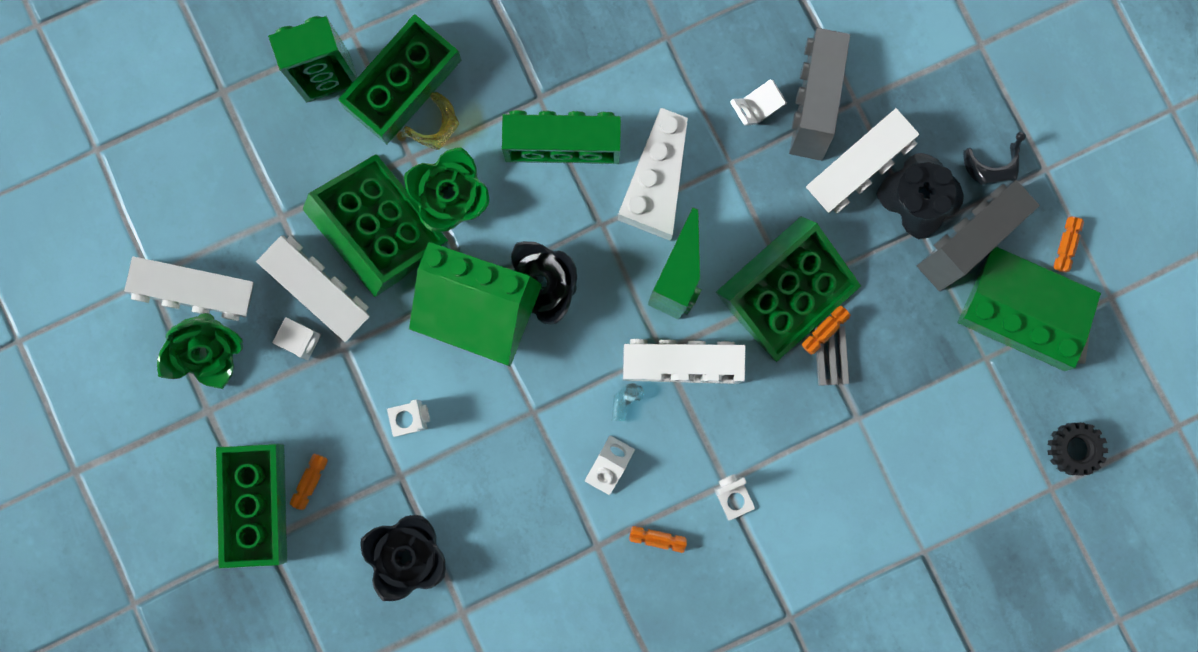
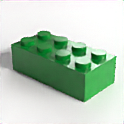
(313, 58)
(400, 79)
(561, 137)
(251, 506)

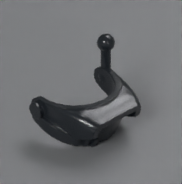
(986, 174)

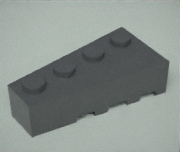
(820, 94)
(977, 235)

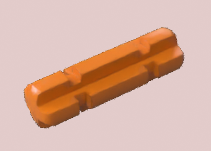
(1068, 244)
(826, 330)
(308, 481)
(658, 539)

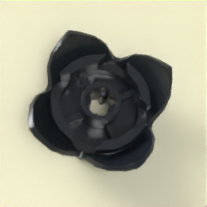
(901, 194)
(561, 277)
(391, 577)

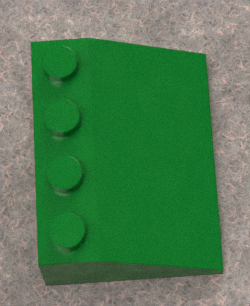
(371, 224)
(677, 285)
(789, 287)
(472, 303)
(1031, 309)

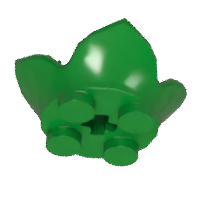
(425, 187)
(199, 348)

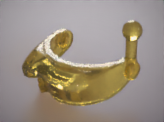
(448, 127)

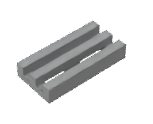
(832, 360)

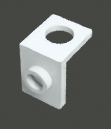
(759, 103)
(296, 338)
(419, 413)
(608, 466)
(733, 485)

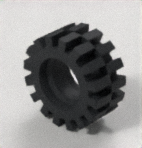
(1094, 449)

